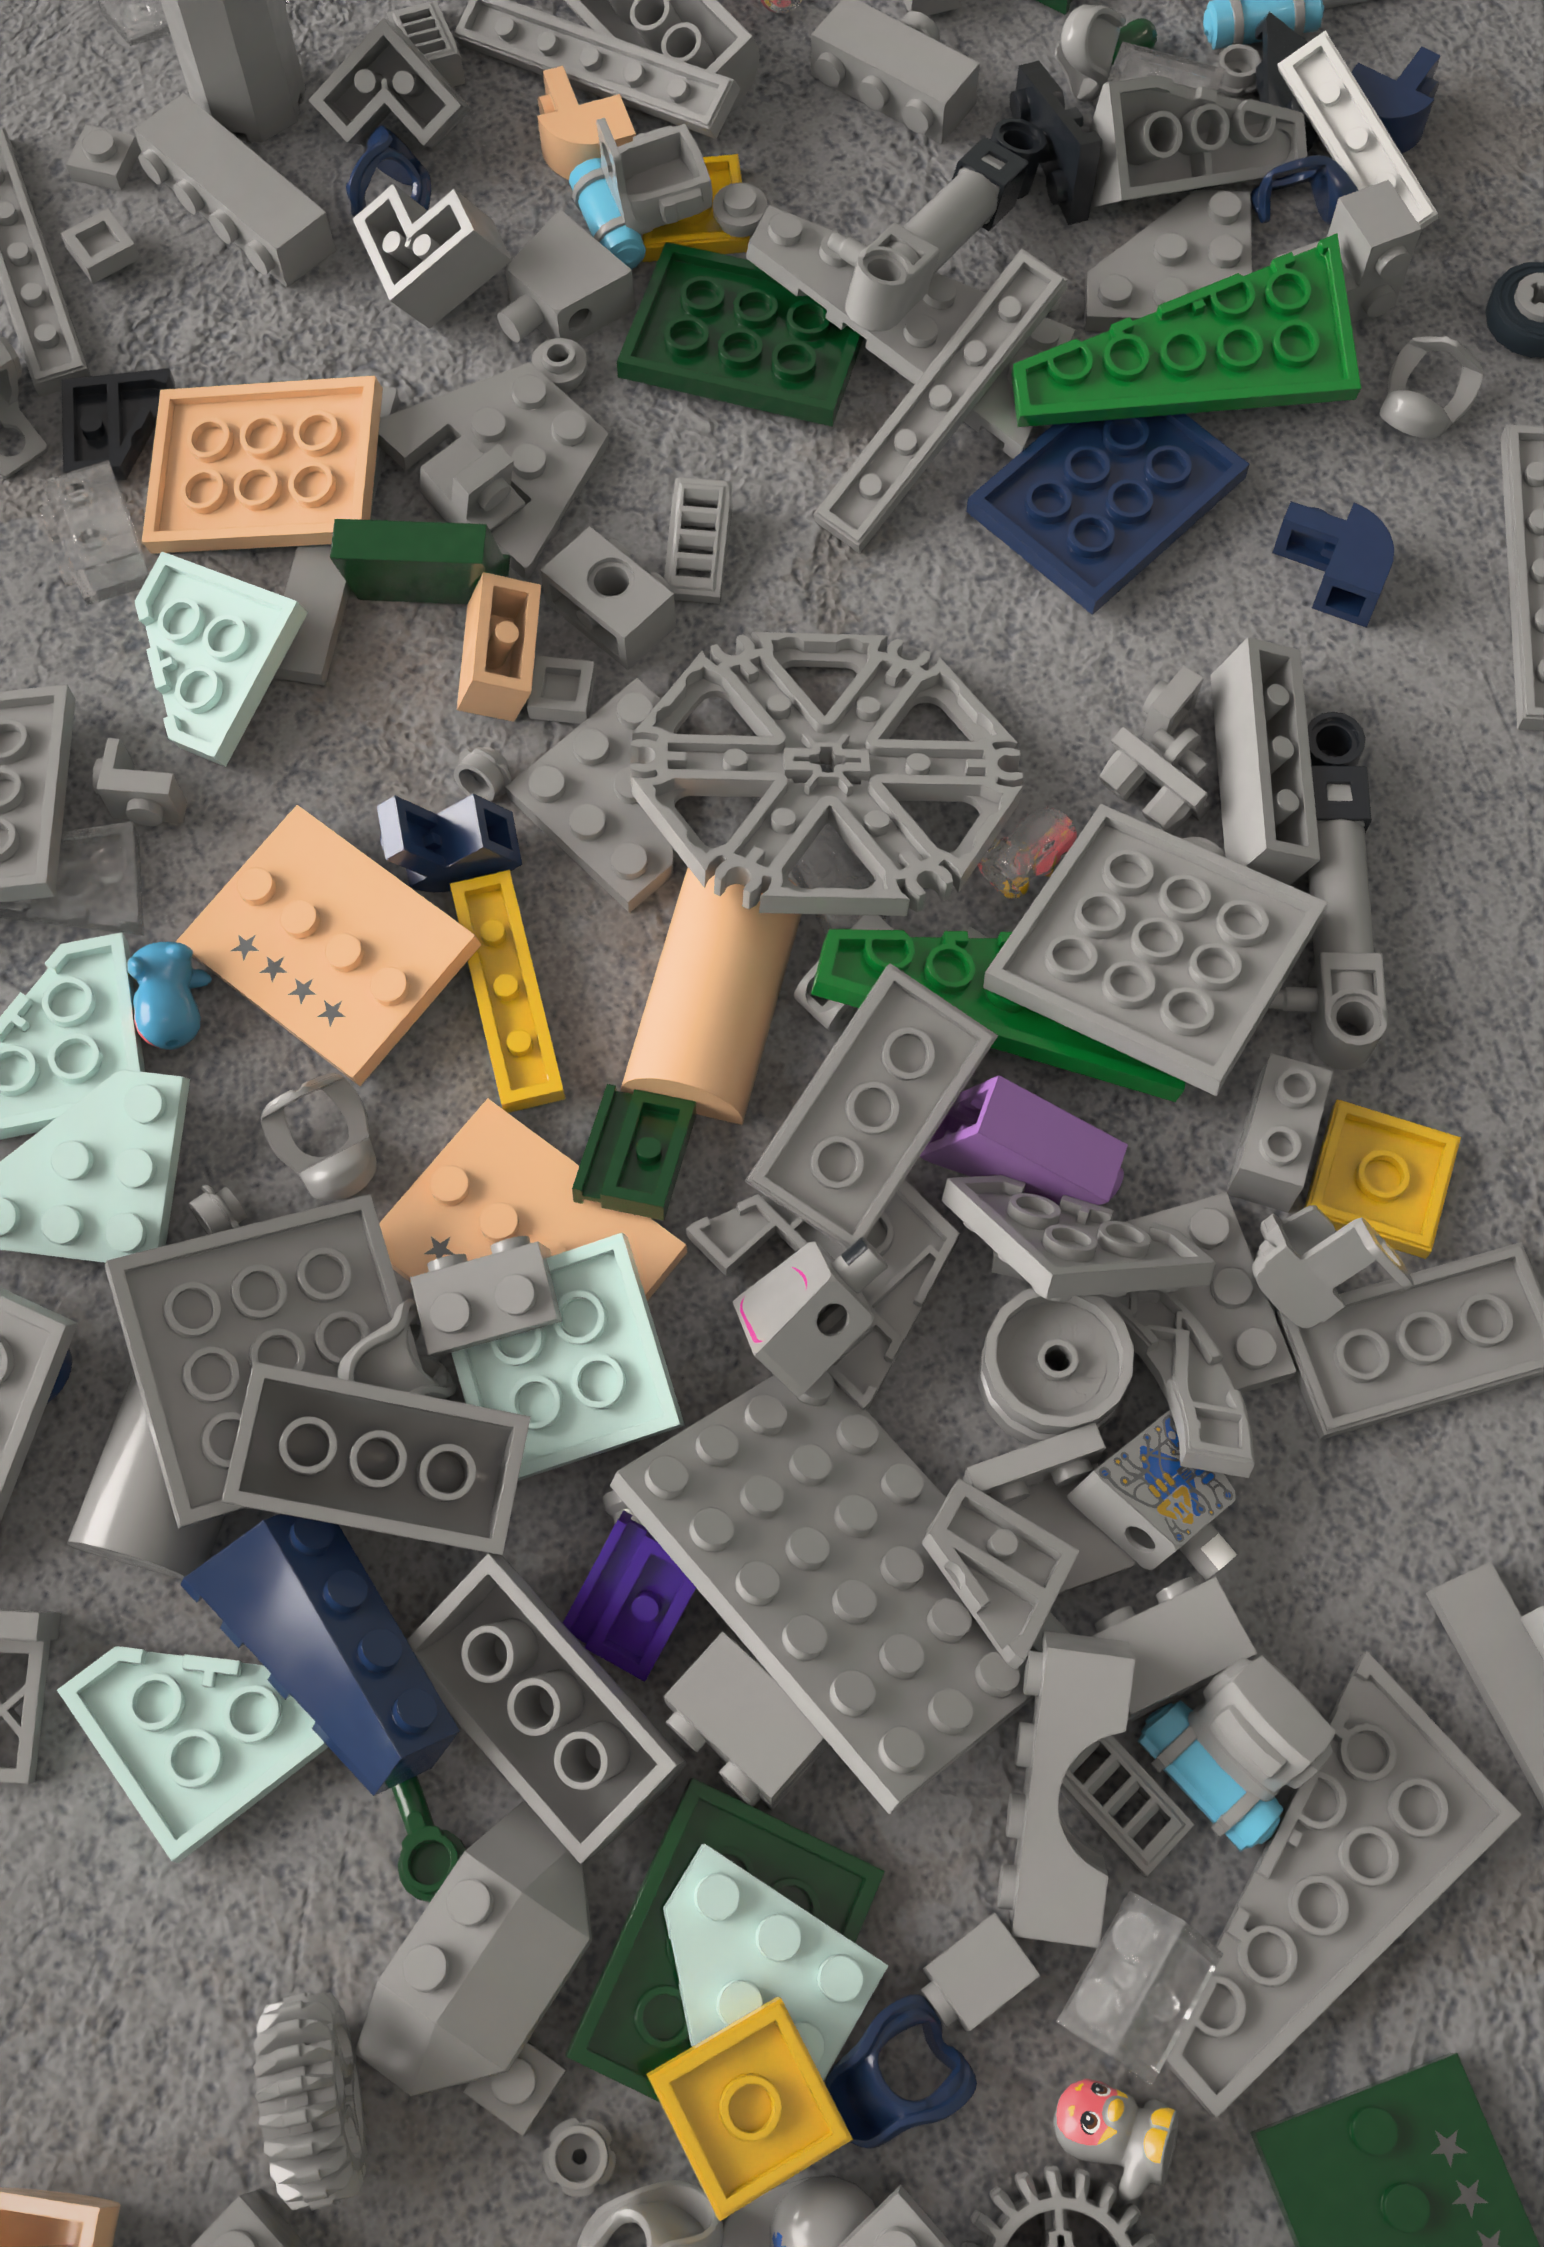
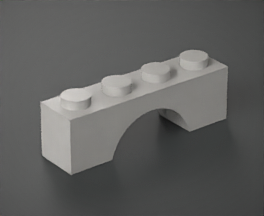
(1080, 1698)

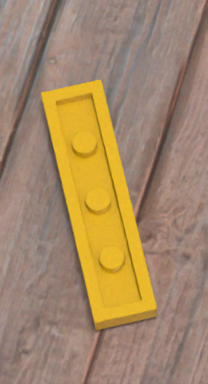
(508, 993)

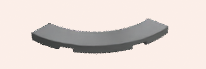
(1188, 1367)

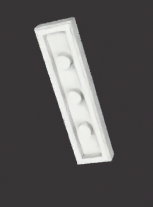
(1350, 123)

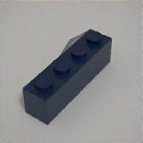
(330, 1644)

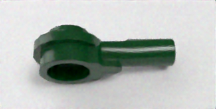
(427, 1849)

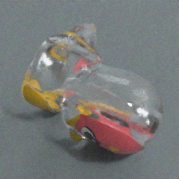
(1029, 851)

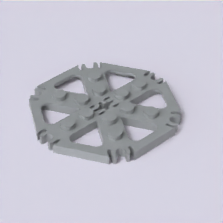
(799, 797)

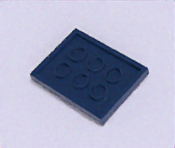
(1105, 498)

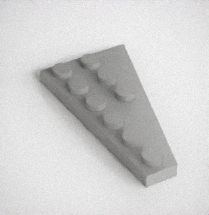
(800, 260)
(1337, 1881)

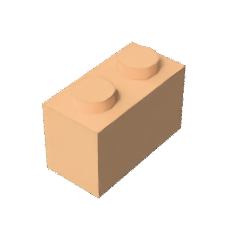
(499, 647)

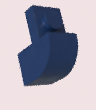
(1403, 102)
(1350, 552)
(448, 846)

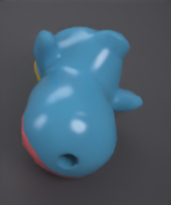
(164, 1003)

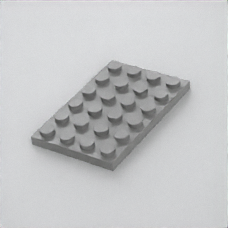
(814, 1555)

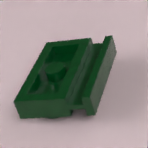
(635, 1152)

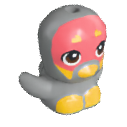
(1109, 2128)

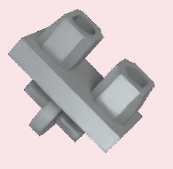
(1178, 794)

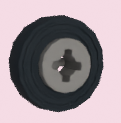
(1517, 310)

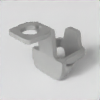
(1308, 1259)

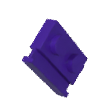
(630, 1600)

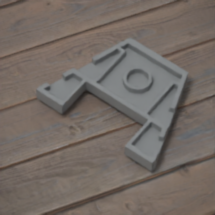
(535, 423)
(907, 1236)

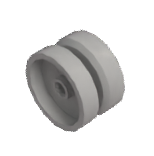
(1079, 1336)

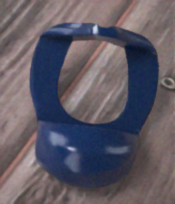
(392, 158)
(1323, 173)
(865, 2099)

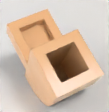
(570, 129)

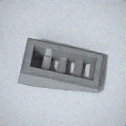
(431, 35)
(699, 505)
(1138, 1780)

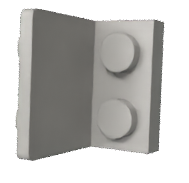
(1036, 1487)

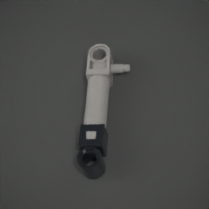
(900, 263)
(1346, 972)

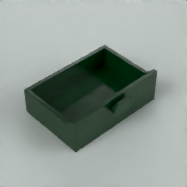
(415, 559)

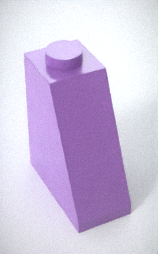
(1028, 1139)

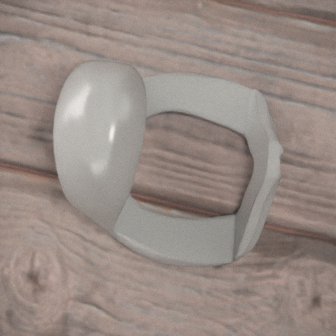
(1088, 48)
(1416, 413)
(332, 1175)
(387, 1360)
(667, 2211)

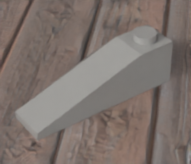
(1185, 138)

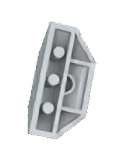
(480, 1961)

